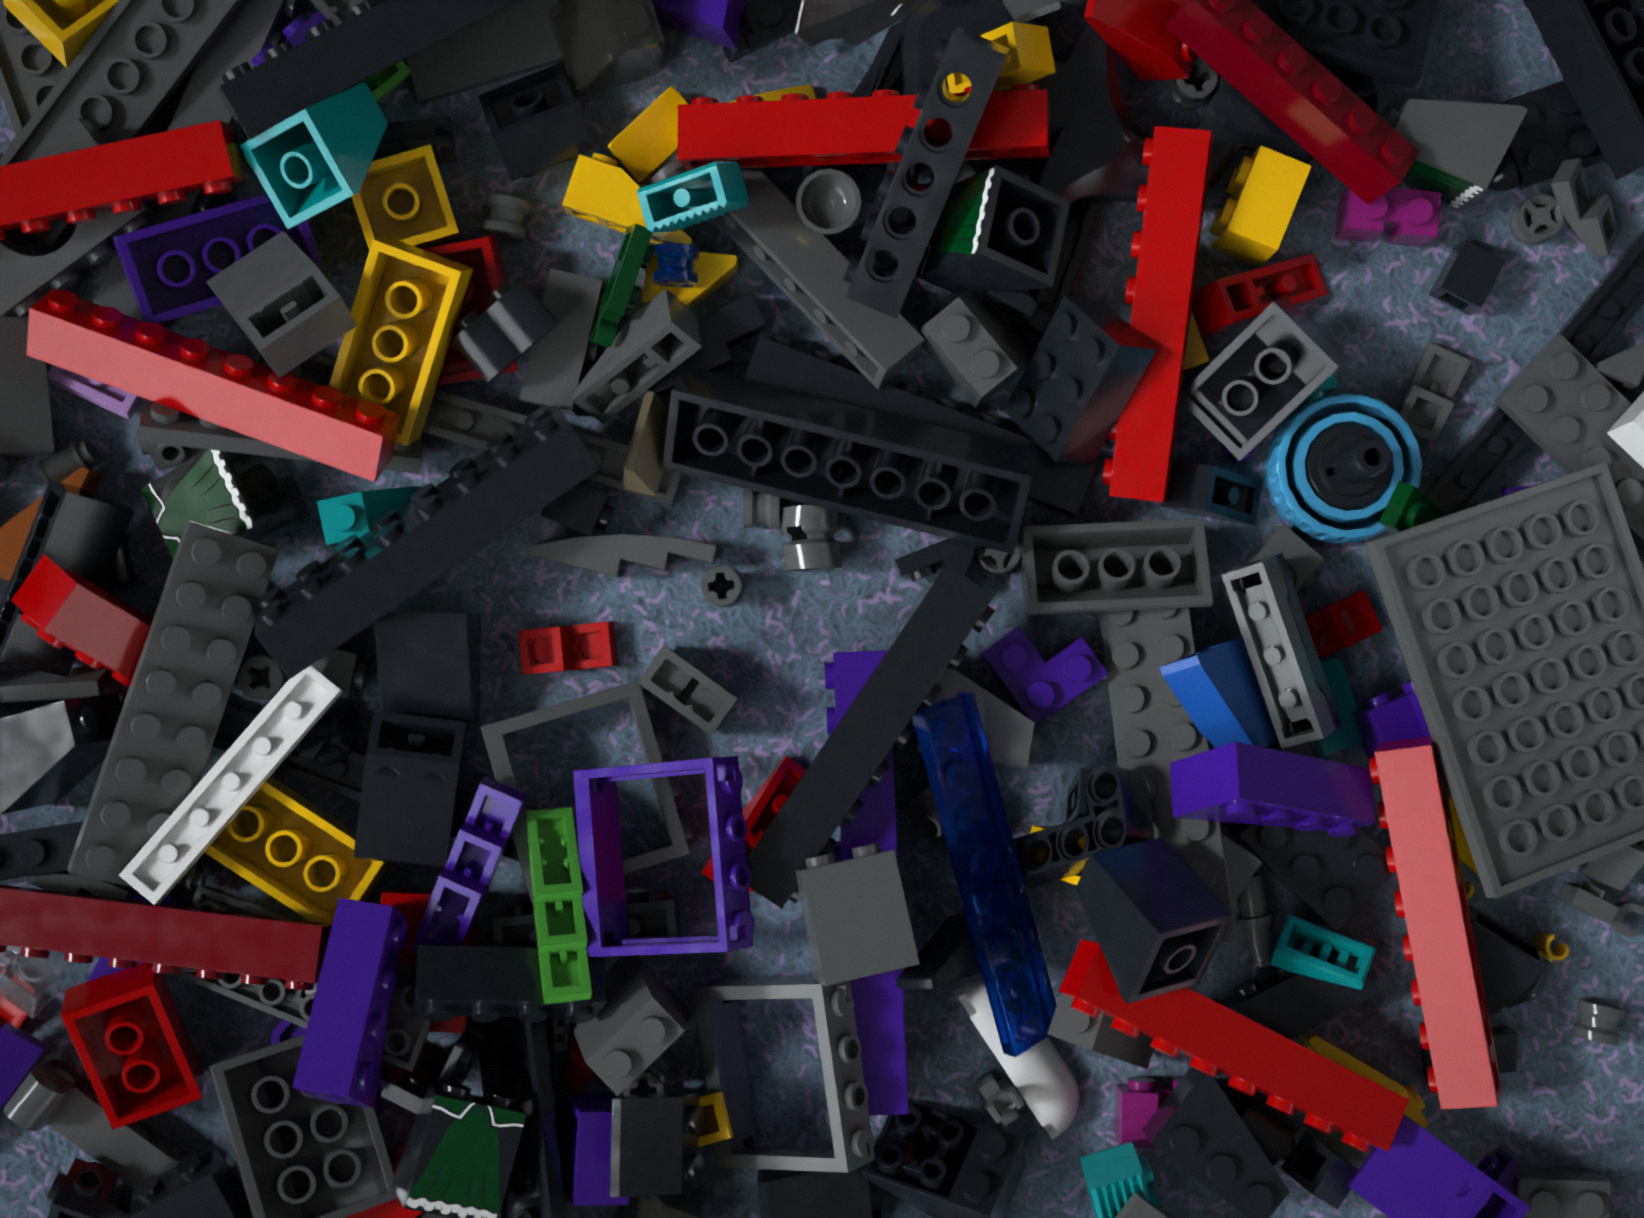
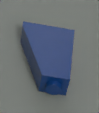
(1222, 695)

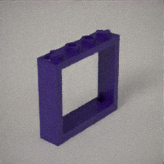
(603, 866)

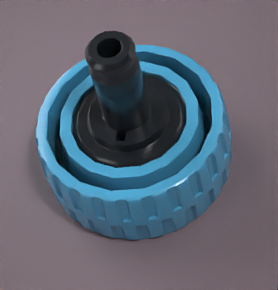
(1339, 466)

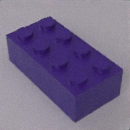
(175, 258)

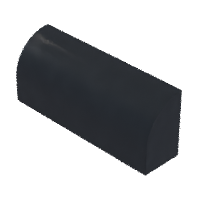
(79, 533)

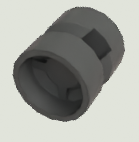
(811, 538)

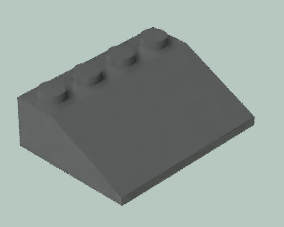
(298, 1150)

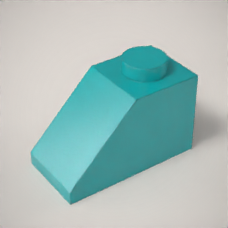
(357, 511)

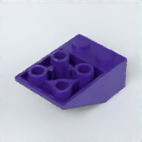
(1430, 1181)

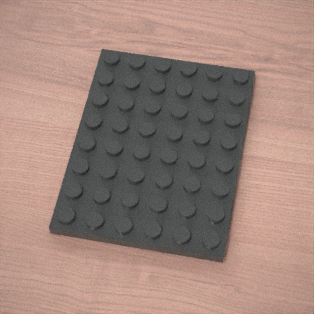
(1528, 670)

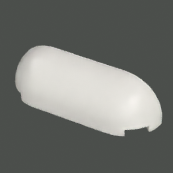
(1036, 1073)

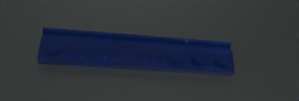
(987, 870)

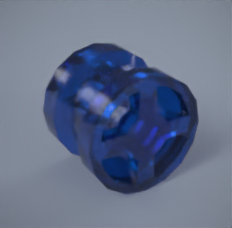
(676, 265)

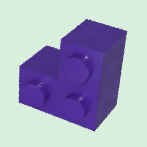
(1037, 684)
(1390, 718)

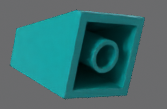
(318, 154)

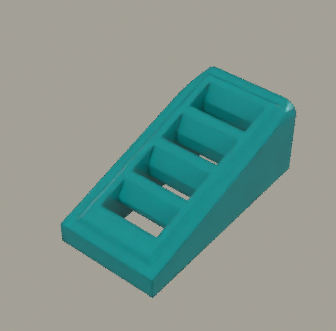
(1315, 935)

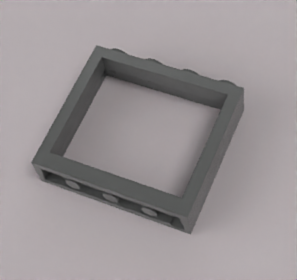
(653, 748)
(841, 1066)

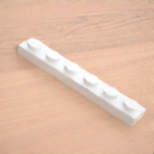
(230, 784)

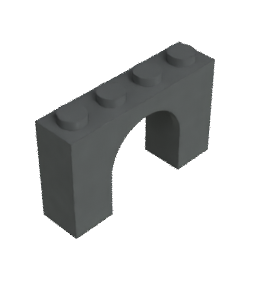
(30, 277)

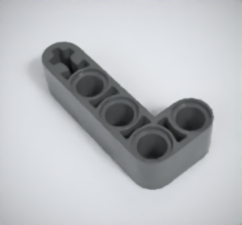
(72, 1108)

